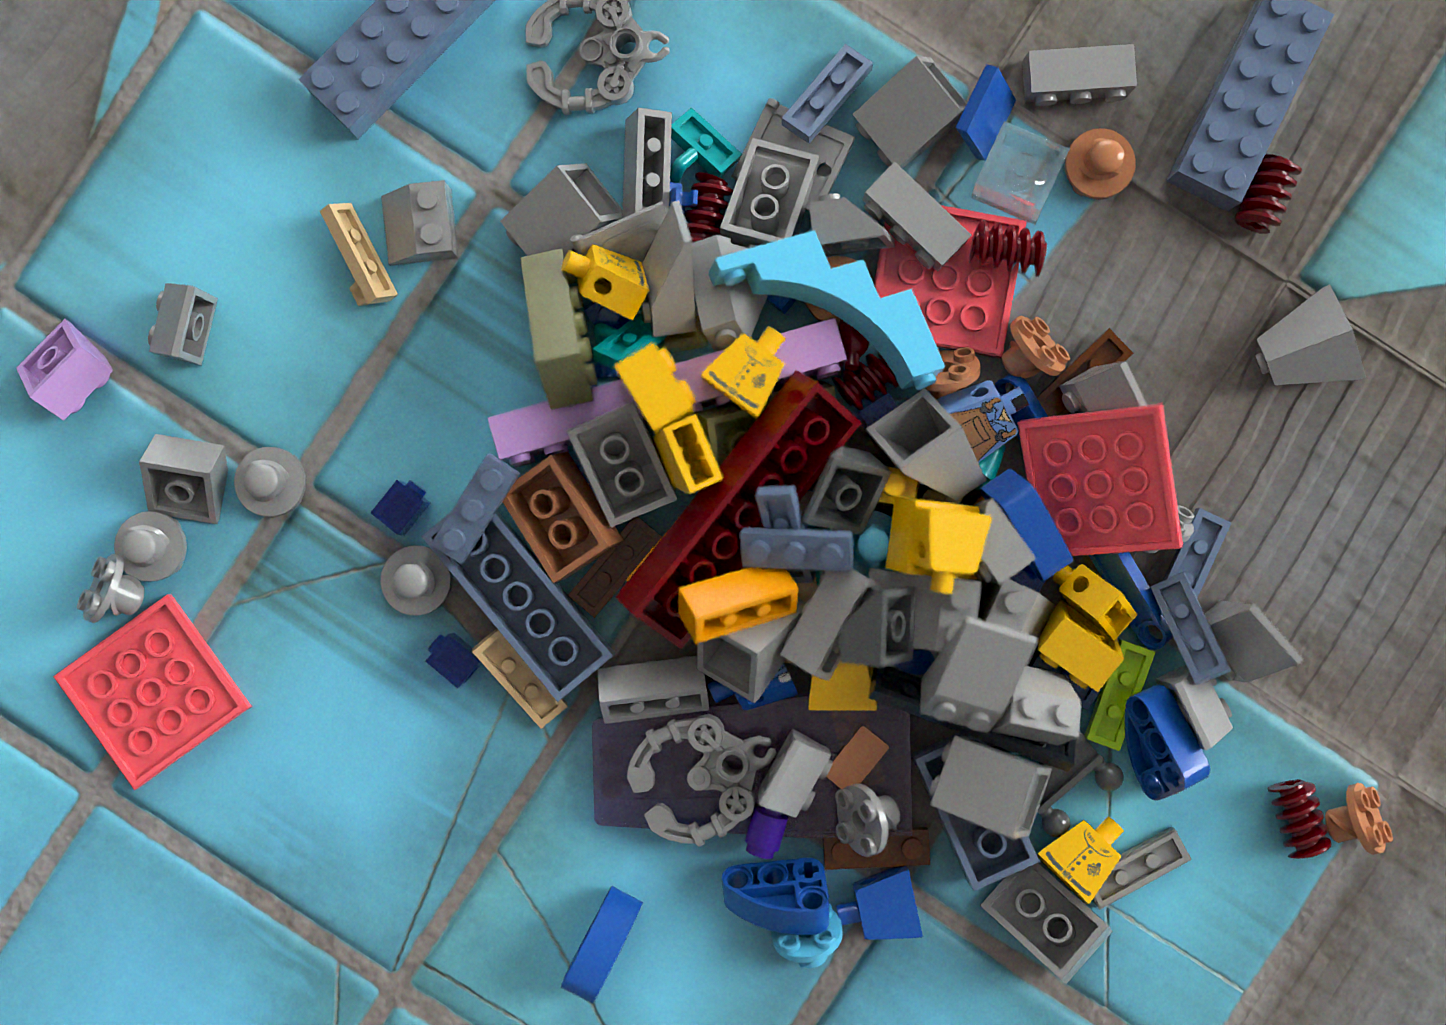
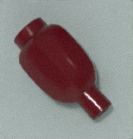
(853, 343)

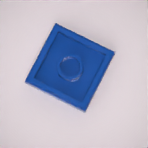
(985, 112)

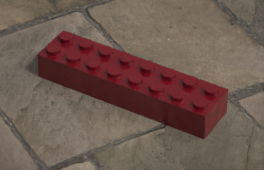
(781, 448)

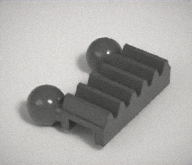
(1107, 776)

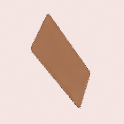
(857, 758)

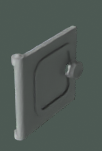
(829, 144)
(627, 236)

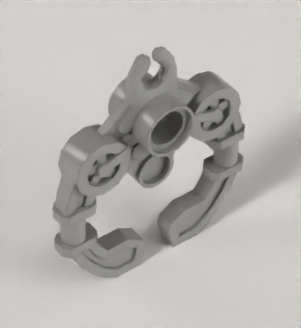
(603, 50)
(710, 773)

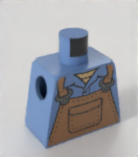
(985, 415)

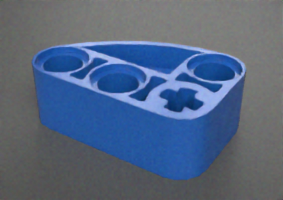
(1031, 521)
(1162, 744)
(779, 895)
(601, 945)

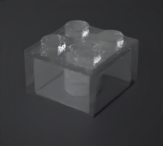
(1019, 172)

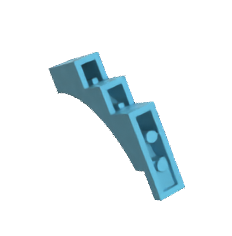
(801, 271)

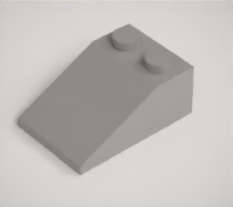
(769, 194)
(669, 276)
(622, 464)
(935, 613)
(1249, 641)
(975, 674)
(1047, 920)

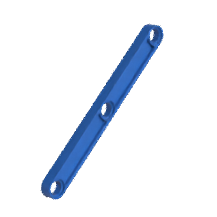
(1115, 568)

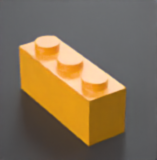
(736, 601)

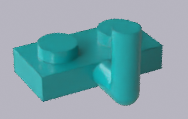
(701, 144)
(617, 345)

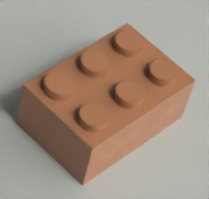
(560, 517)

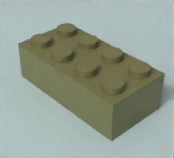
(558, 330)

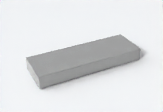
(1142, 865)

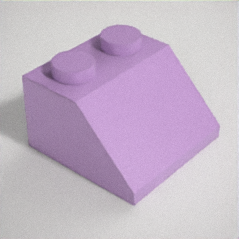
(64, 370)

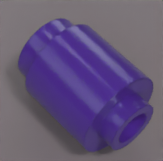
(765, 832)

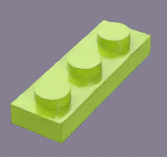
(1108, 716)

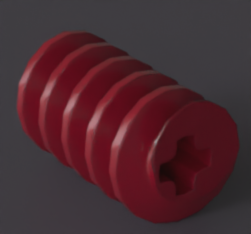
(1265, 192)
(706, 214)
(1009, 247)
(865, 381)
(1302, 818)

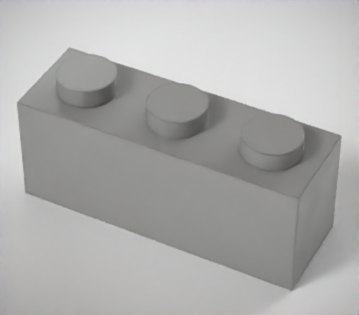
(1079, 74)
(646, 160)
(915, 217)
(815, 637)
(652, 689)

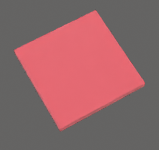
(962, 300)
(1105, 478)
(152, 691)

